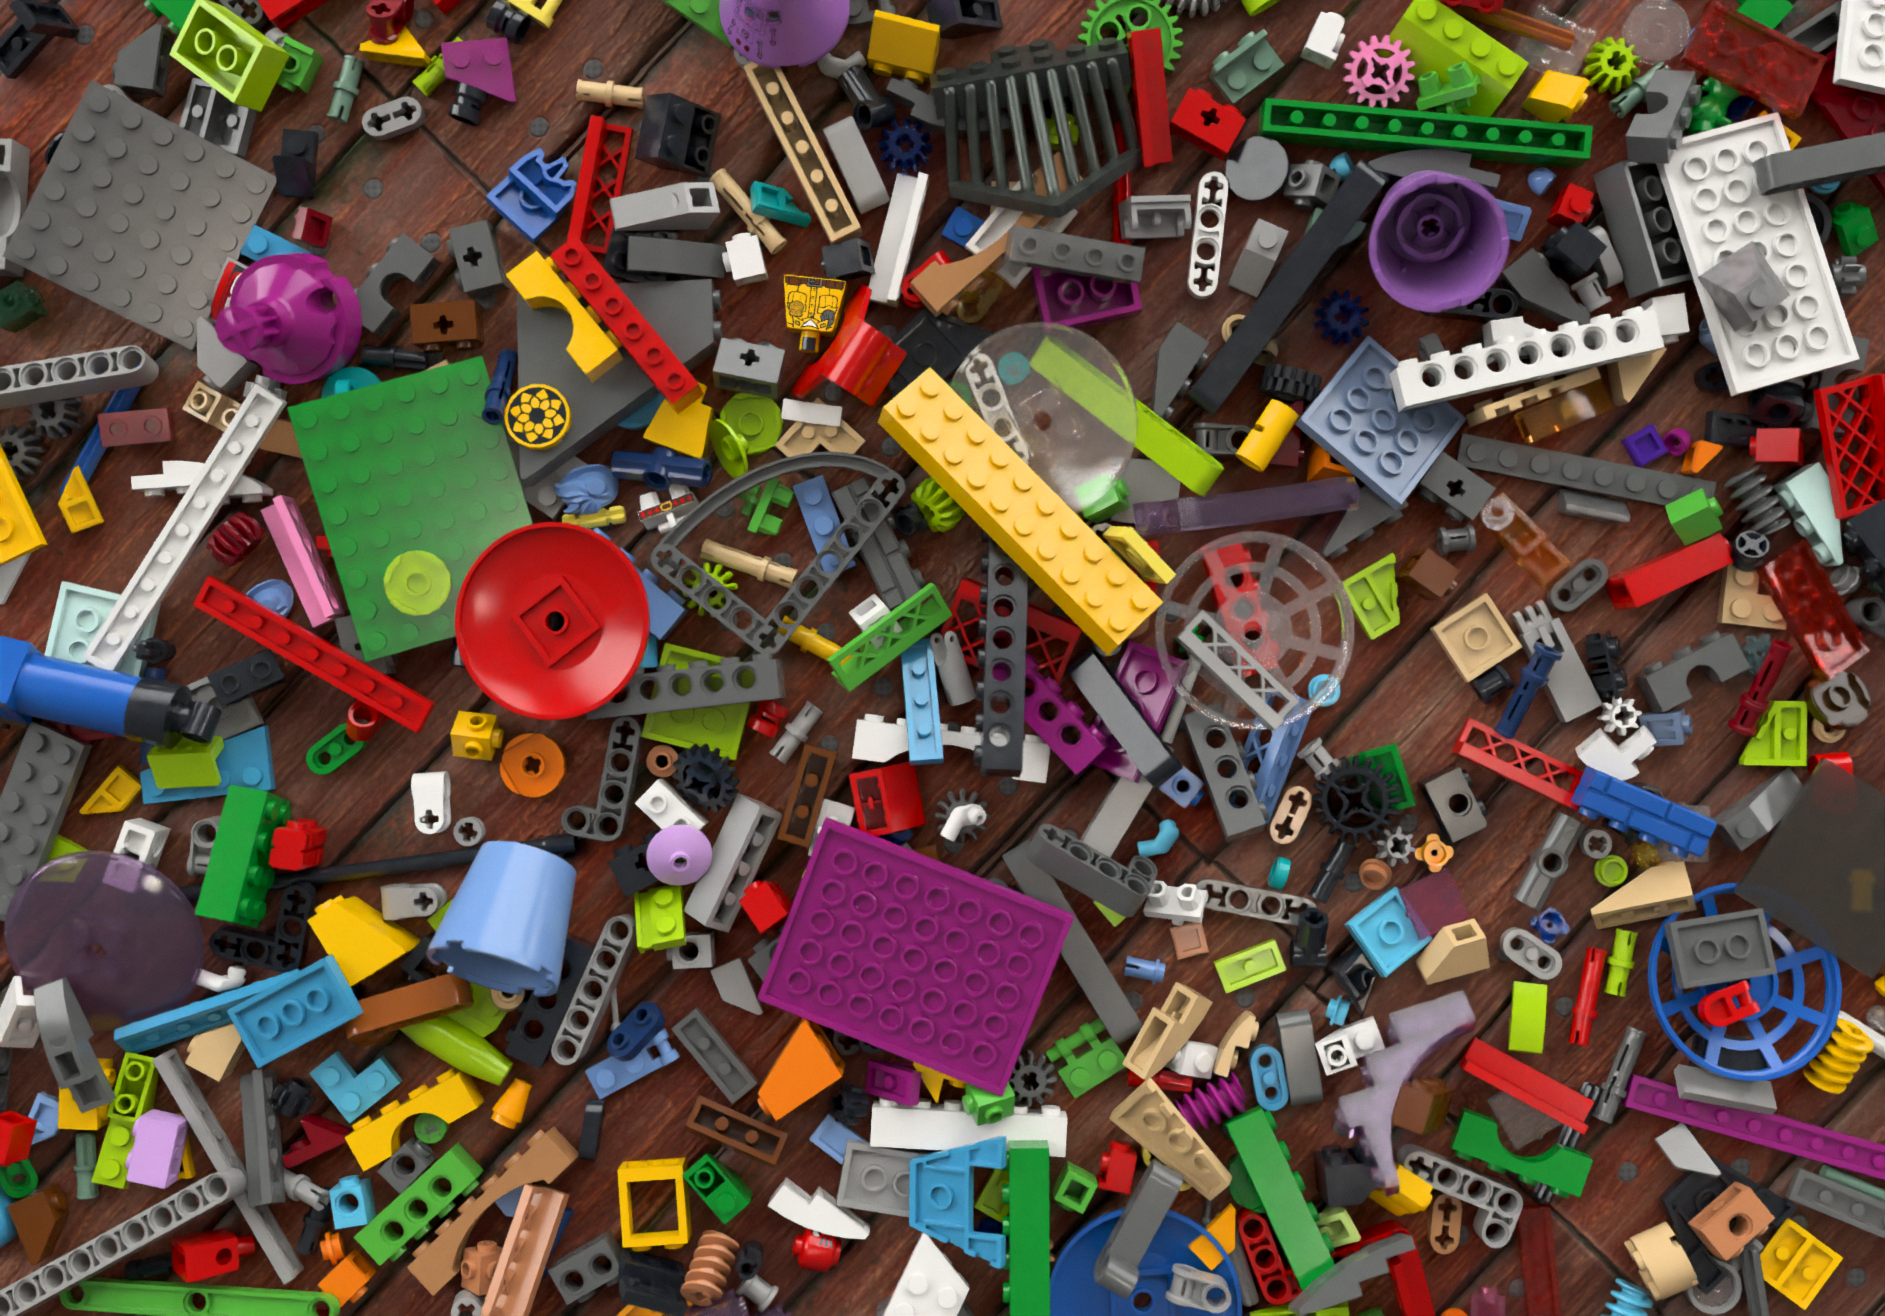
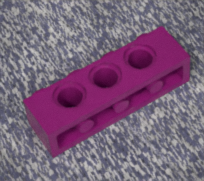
(1052, 732)

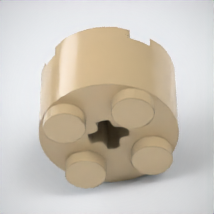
(1661, 1262)

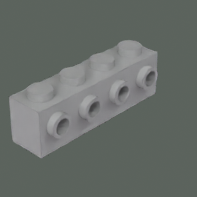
(734, 862)

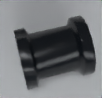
(1492, 684)

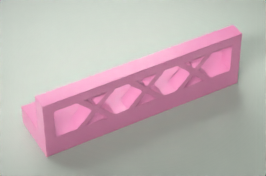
(302, 561)

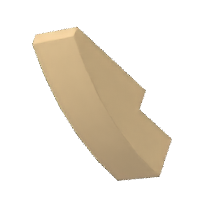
(1166, 1031)

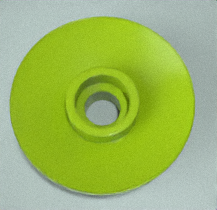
(729, 448)

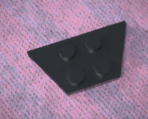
(933, 343)

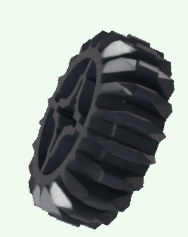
(1368, 808)

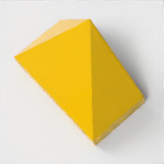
(403, 51)

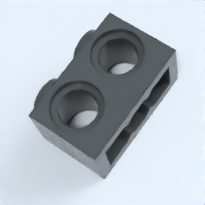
(584, 1261)

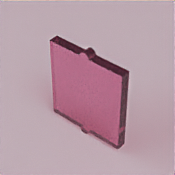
(1433, 903)

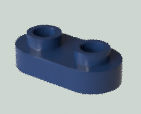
(635, 1031)

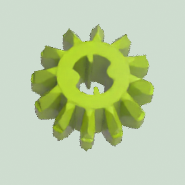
(1617, 55)
(937, 506)
(719, 599)

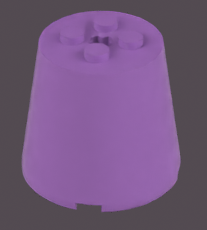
(1445, 261)

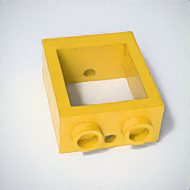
(647, 1171)

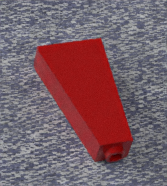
(1668, 572)

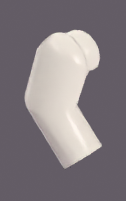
(221, 983)

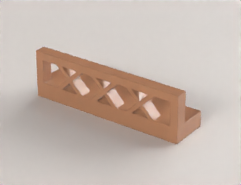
(525, 1251)

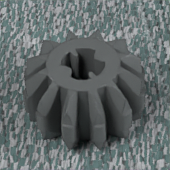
(56, 425)
(26, 445)
(957, 803)
(1042, 1078)

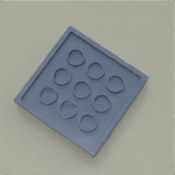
(1363, 430)

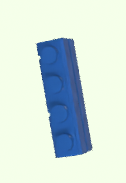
(1643, 811)

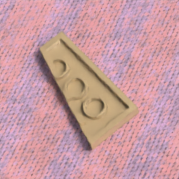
(1519, 399)
(1166, 1134)

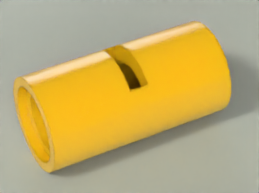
(1267, 435)

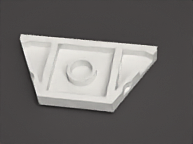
(928, 1284)

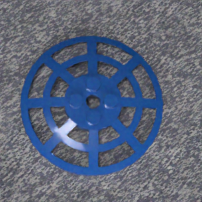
(1764, 990)

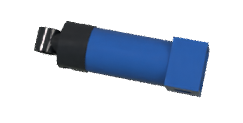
(99, 699)

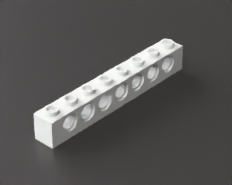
(1642, 339)

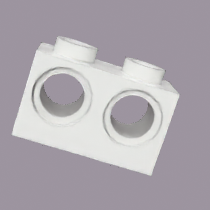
(142, 840)

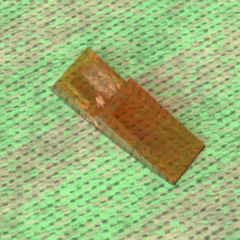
(1563, 411)
(1530, 547)

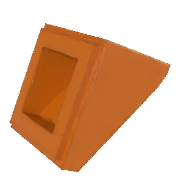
(1698, 456)

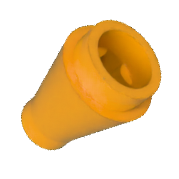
(511, 1105)

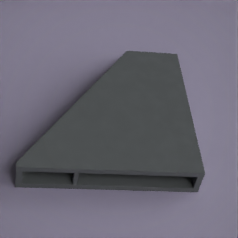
(678, 312)

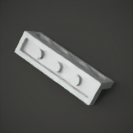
(898, 238)

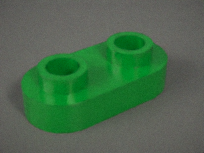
(338, 748)
(23, 1187)

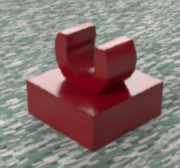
(312, 227)

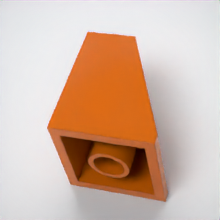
(800, 1071)

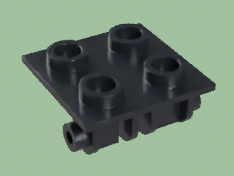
(616, 256)
(1617, 677)

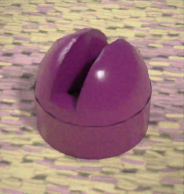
(1672, 447)

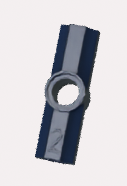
(661, 468)

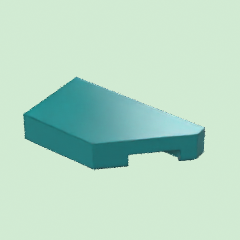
(776, 204)

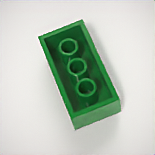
(240, 857)

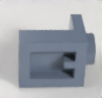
(1668, 726)

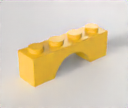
(541, 287)
(380, 1138)

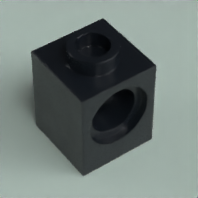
(847, 260)
(1776, 404)

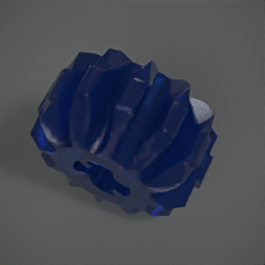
(894, 152)
(1350, 327)

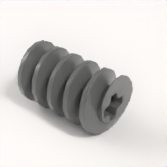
(1756, 502)

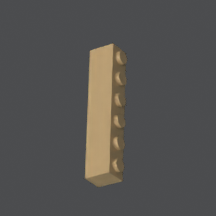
(804, 152)

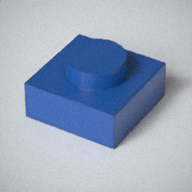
(961, 227)

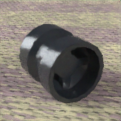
(508, 21)
(468, 104)

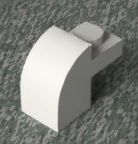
(1604, 755)

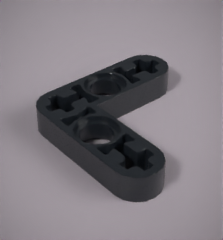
(275, 945)

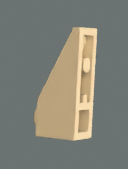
(1648, 896)

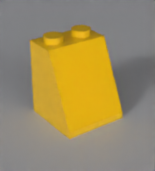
(359, 937)

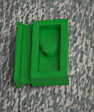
(1391, 757)

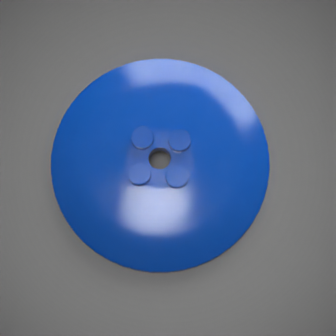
(1077, 1294)

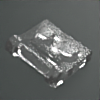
(1545, 57)

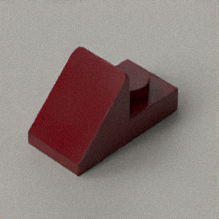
(321, 1137)

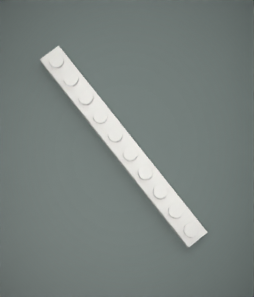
(185, 528)

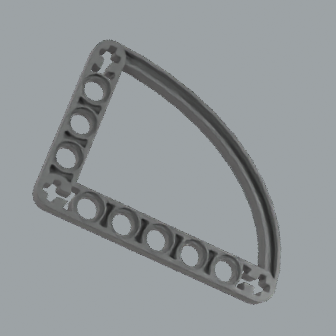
(812, 572)

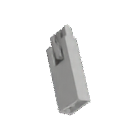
(1569, 684)

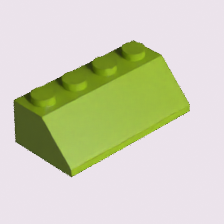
(1444, 38)

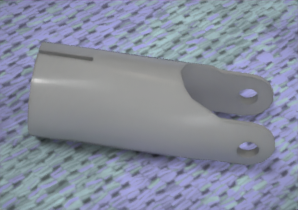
(952, 669)

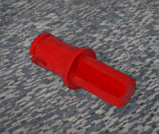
(1164, 1080)

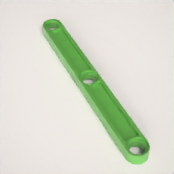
(176, 1299)

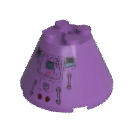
(784, 30)

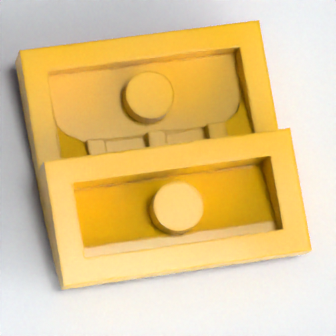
(1797, 1263)

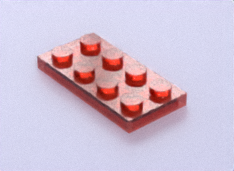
(1753, 59)
(1812, 610)

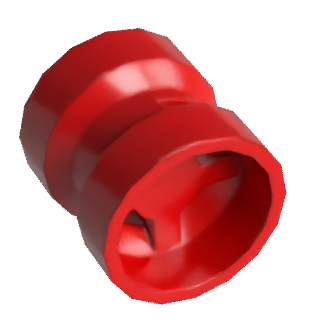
(772, 711)

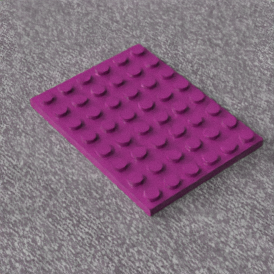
(915, 956)

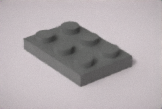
(1720, 948)

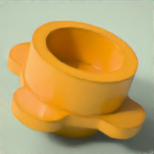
(1444, 853)

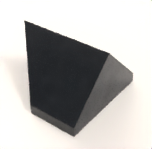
(1354, 977)

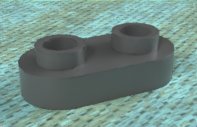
(1576, 586)

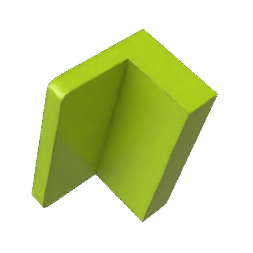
(186, 764)

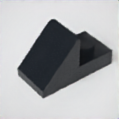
(297, 163)

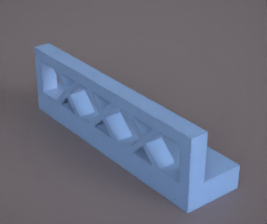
(1276, 760)

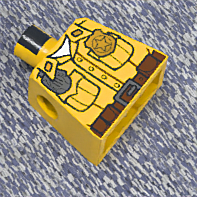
(813, 308)

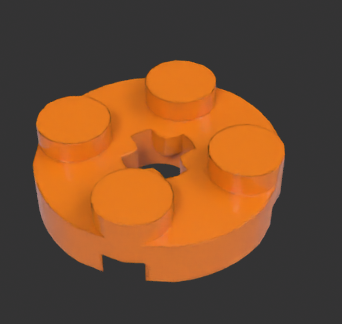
(515, 759)

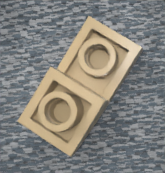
(211, 406)
(1238, 1034)

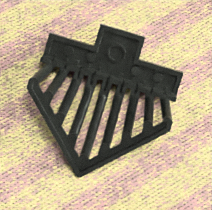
(1031, 76)

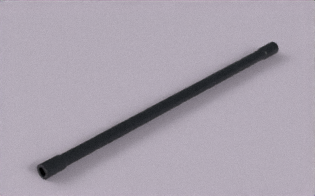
(553, 844)

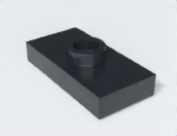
(1731, 429)

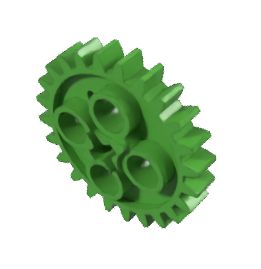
(1155, 18)

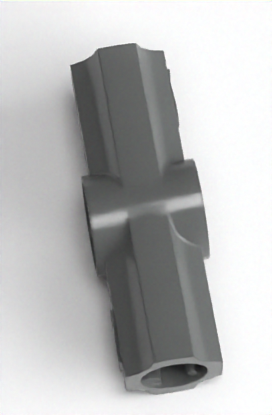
(1560, 842)

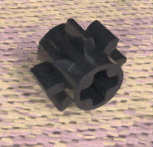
(294, 1097)
(849, 1104)

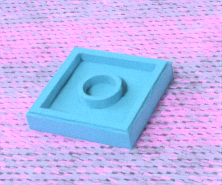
(1386, 932)

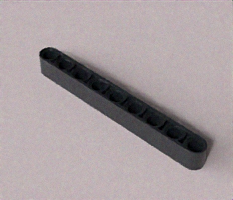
(1287, 287)

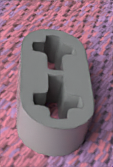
(391, 111)
(1607, 264)

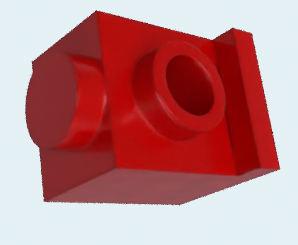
(1570, 206)
(1117, 1167)

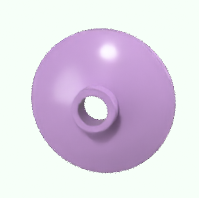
(675, 843)

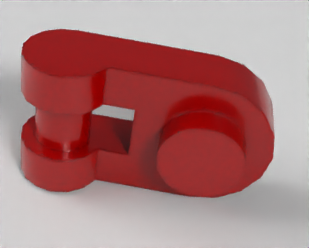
(1719, 1009)

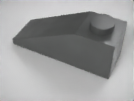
(1757, 810)

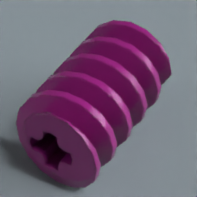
(1213, 1103)

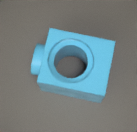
(344, 1213)

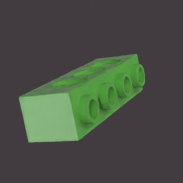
(378, 1236)

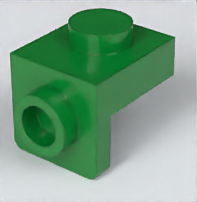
(1853, 227)

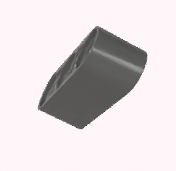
(1299, 1056)

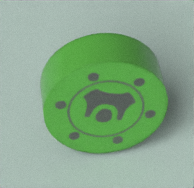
(430, 1128)

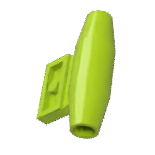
(461, 1040)

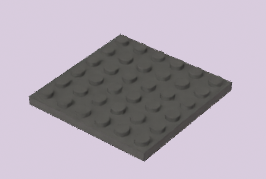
(139, 214)

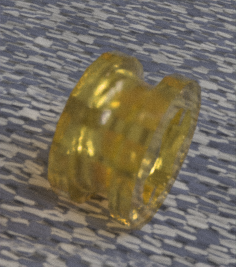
(1645, 855)

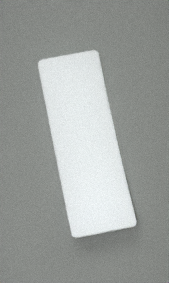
(811, 412)

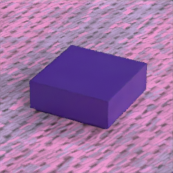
(1644, 446)

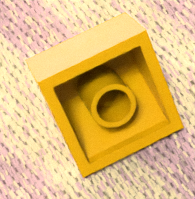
(903, 47)

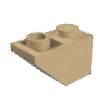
(1454, 952)

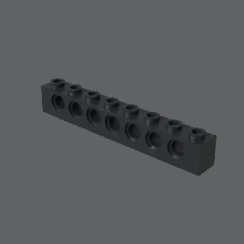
(1007, 759)

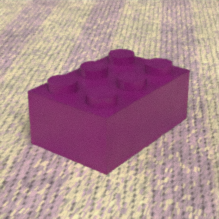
(1083, 300)

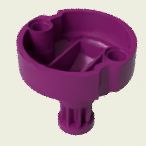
(288, 318)

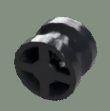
(1749, 543)

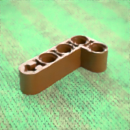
(408, 1007)

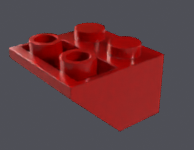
(887, 799)

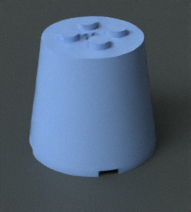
(508, 920)

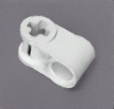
(431, 797)

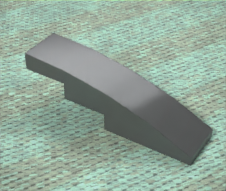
(1343, 1279)

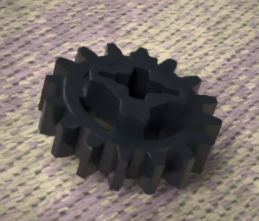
(705, 777)

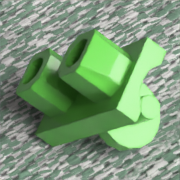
(1449, 96)
(761, 520)

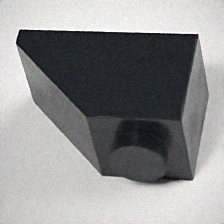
(964, 17)

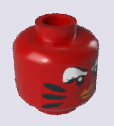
(816, 1250)

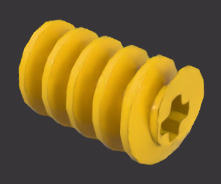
(1840, 1059)

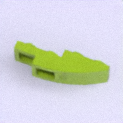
(134, 1097)

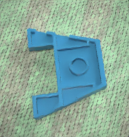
(944, 1197)

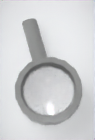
(1726, 1293)

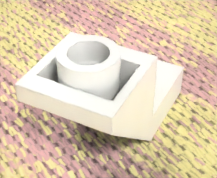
(1347, 1043)

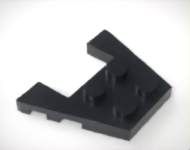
(1691, 1195)

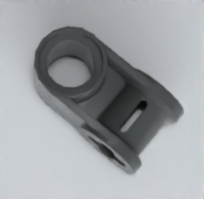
(1218, 438)

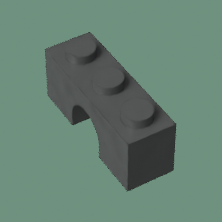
(1669, 105)
(403, 261)
(1809, 419)
(1665, 682)

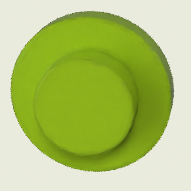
(1611, 870)

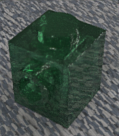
(20, 306)

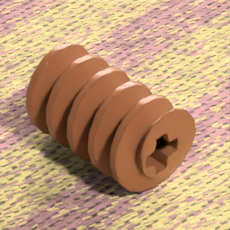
(708, 1268)

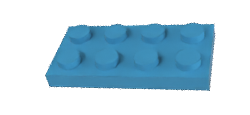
(295, 1011)

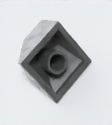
(1744, 286)

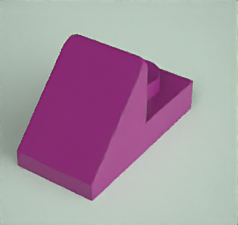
(894, 1081)

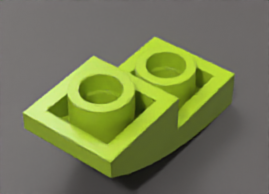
(1527, 1017)

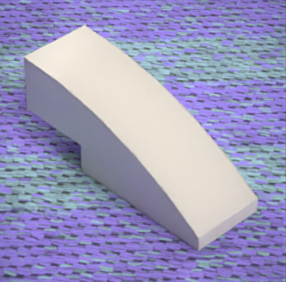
(817, 1211)

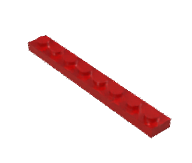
(314, 654)

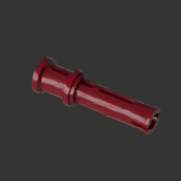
(1755, 700)

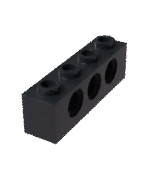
(536, 1048)

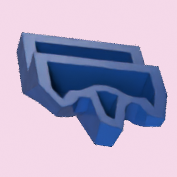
(533, 194)

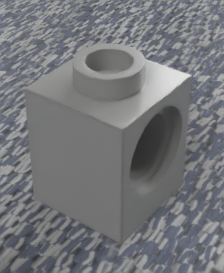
(706, 956)

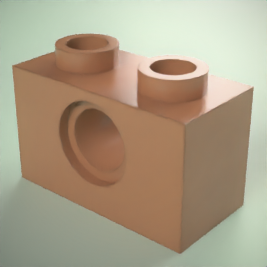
(1713, 1221)

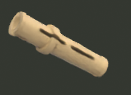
(741, 204)
(739, 560)

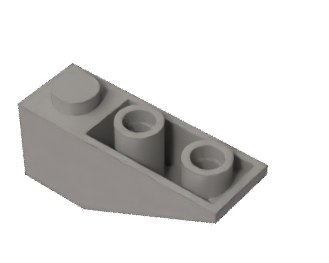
(667, 208)

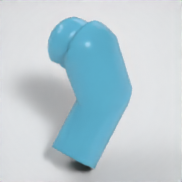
(1163, 841)

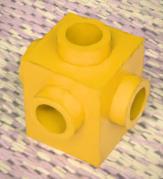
(476, 735)

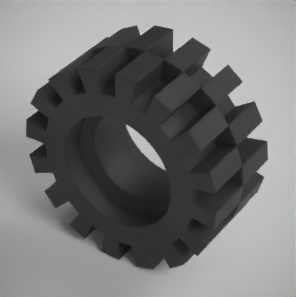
(1289, 384)

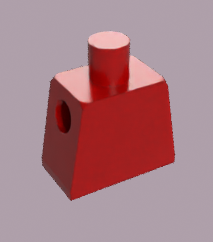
(208, 1253)

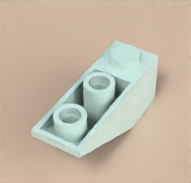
(1810, 503)

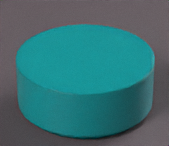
(1279, 873)

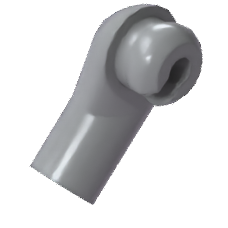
(834, 66)

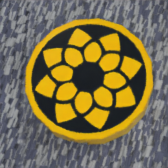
(538, 417)

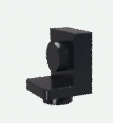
(413, 963)

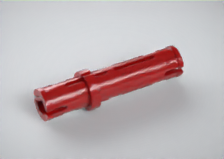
(1587, 996)

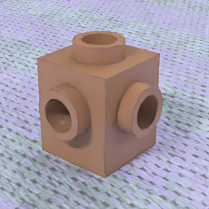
(479, 1266)

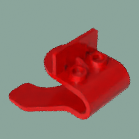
(857, 359)

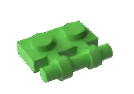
(1091, 1066)

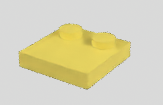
(1139, 554)

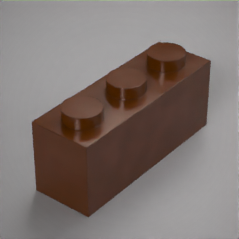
(807, 794)
(1422, 1105)
(736, 1132)

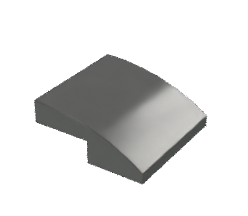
(217, 118)

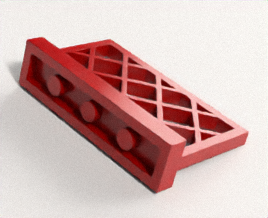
(1872, 410)
(1037, 618)

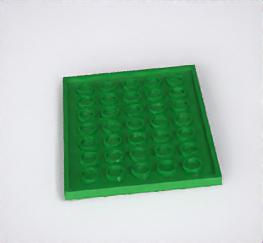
(406, 473)

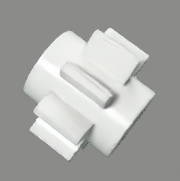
(1628, 719)

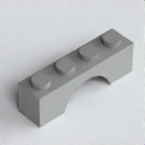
(13, 197)

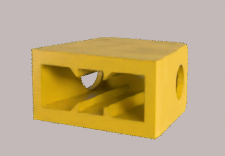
(683, 432)

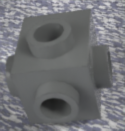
(1311, 185)

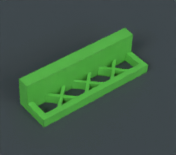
(914, 627)

